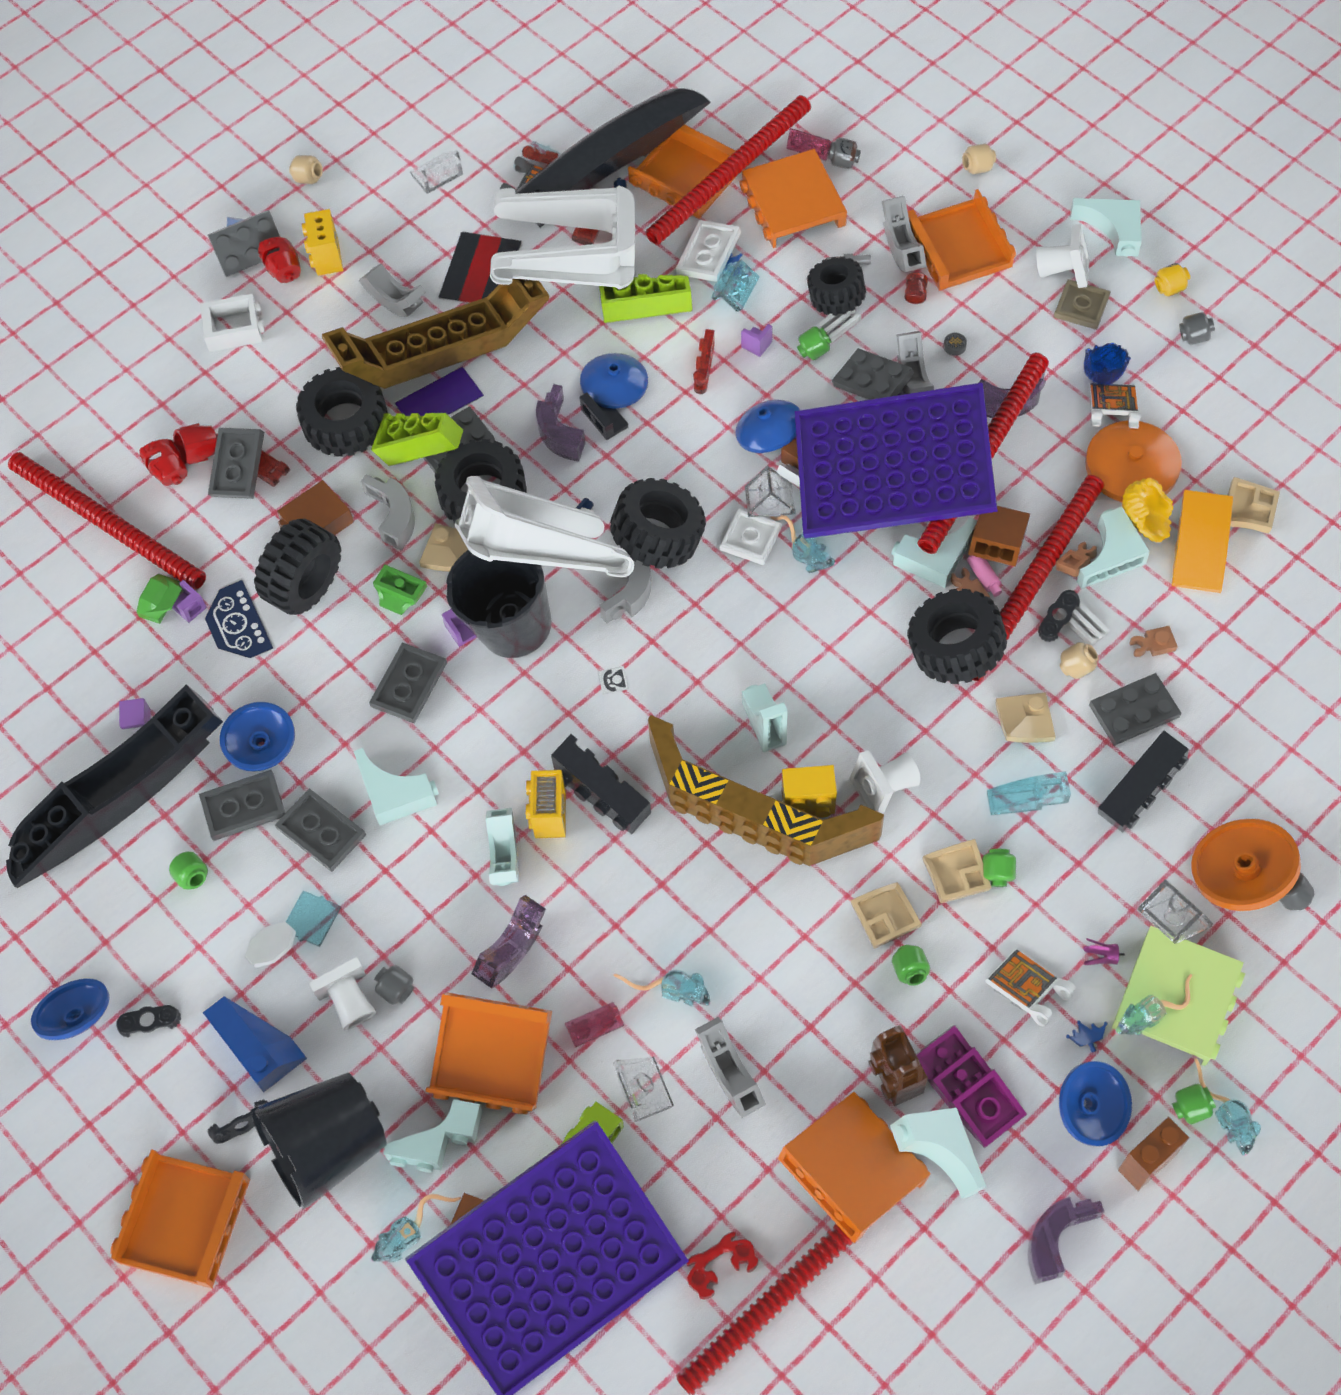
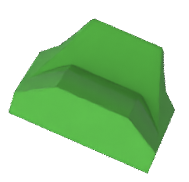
(398, 589)
(158, 598)

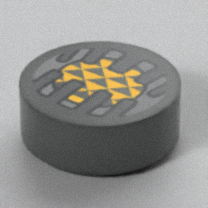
(955, 344)

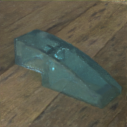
(1029, 794)

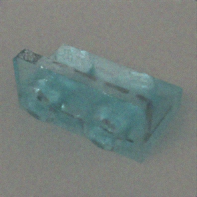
(736, 284)

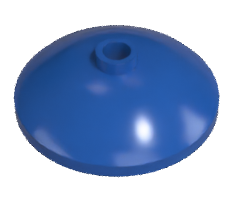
(614, 380)
(767, 426)
(249, 727)
(70, 1009)
(1106, 1108)

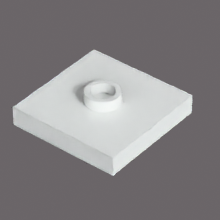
(750, 537)

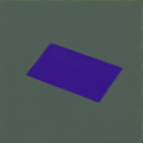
(442, 395)

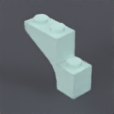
(429, 1147)

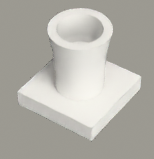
(1067, 257)
(878, 783)
(345, 993)

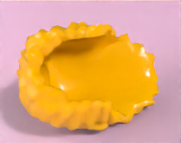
(1148, 509)

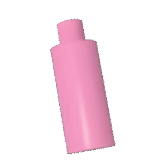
(985, 575)

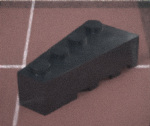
(1144, 781)
(600, 786)

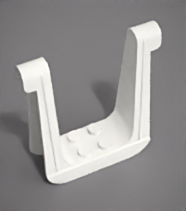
(591, 264)
(535, 530)

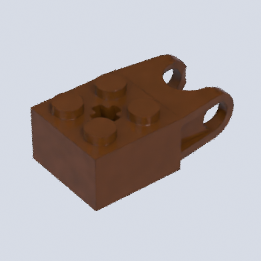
(897, 1066)

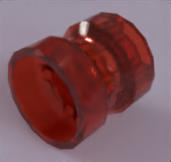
(916, 288)

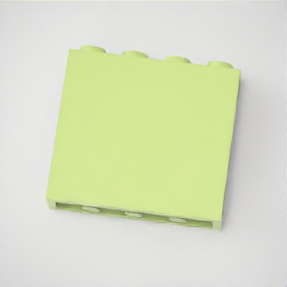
(1163, 972)

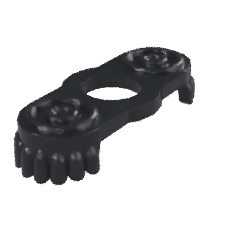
(1050, 626)
(163, 1017)
(227, 1132)

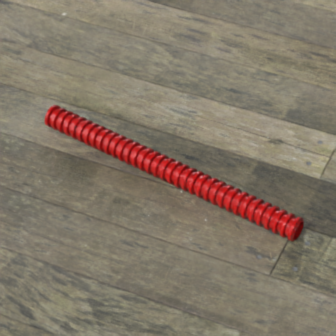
(728, 170)
(998, 430)
(106, 520)
(1049, 553)
(763, 1310)

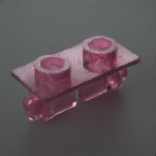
(802, 142)
(594, 1024)

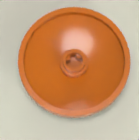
(1130, 454)
(1246, 864)

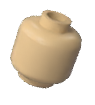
(978, 158)
(306, 169)
(1078, 660)

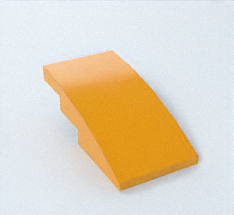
(1202, 541)

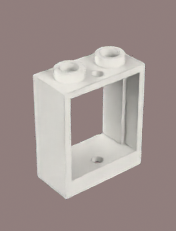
(232, 337)

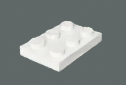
(708, 250)

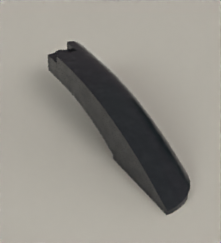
(618, 142)
(111, 788)

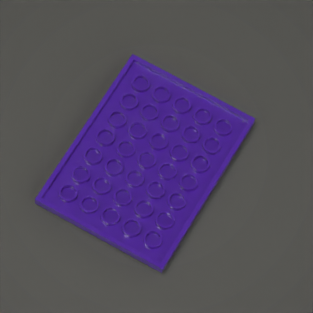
(895, 461)
(547, 1260)

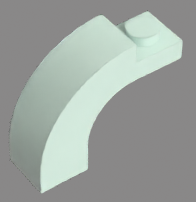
(502, 847)

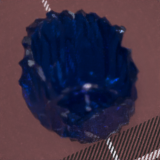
(1105, 363)

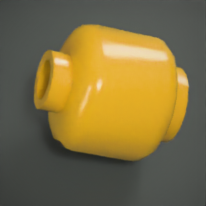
(1172, 279)

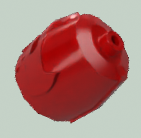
(281, 264)
(195, 442)
(168, 467)

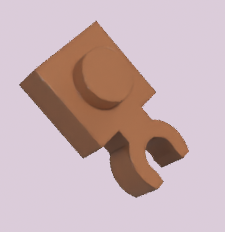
(1075, 560)
(966, 583)
(1156, 641)

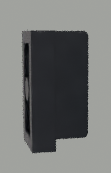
(606, 420)

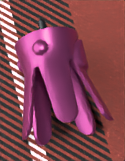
(1109, 951)

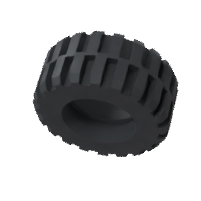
(343, 435)
(475, 460)
(651, 542)
(297, 566)
(963, 659)

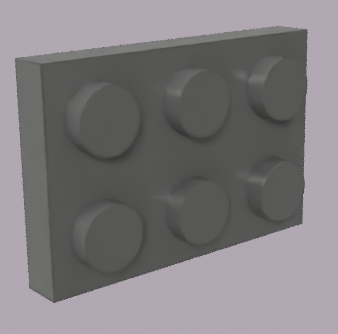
(239, 243)
(872, 376)
(472, 428)
(236, 463)
(408, 682)
(1135, 709)
(242, 805)
(320, 830)

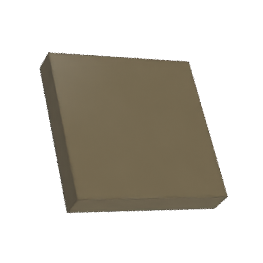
(1082, 305)

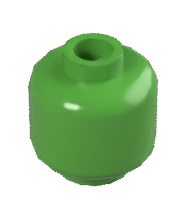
(814, 343)
(999, 867)
(188, 870)
(910, 965)
(1193, 1104)

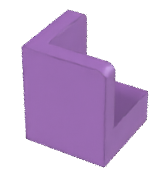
(756, 340)
(189, 603)
(457, 628)
(133, 713)

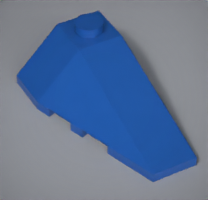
(257, 1045)

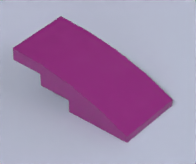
(970, 1086)

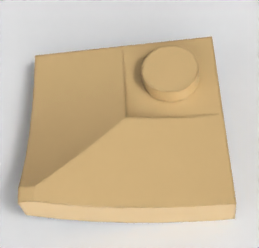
(1252, 505)
(442, 548)
(1026, 718)
(957, 871)
(885, 914)

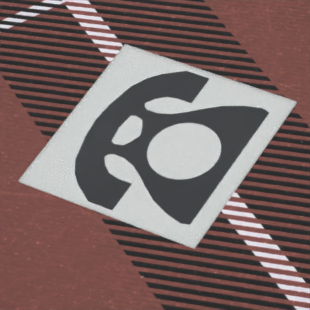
(613, 680)

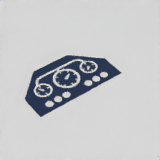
(236, 622)

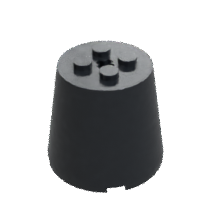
(500, 603)
(319, 1135)

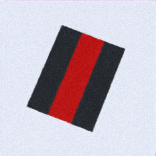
(470, 266)

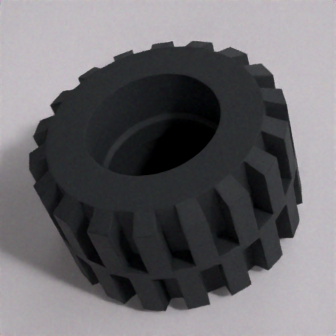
(836, 285)

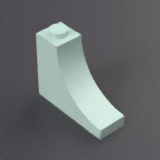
(1116, 218)
(1121, 549)
(937, 566)
(766, 717)
(393, 794)
(943, 1140)

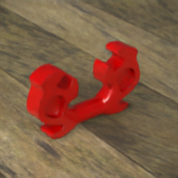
(700, 1278)

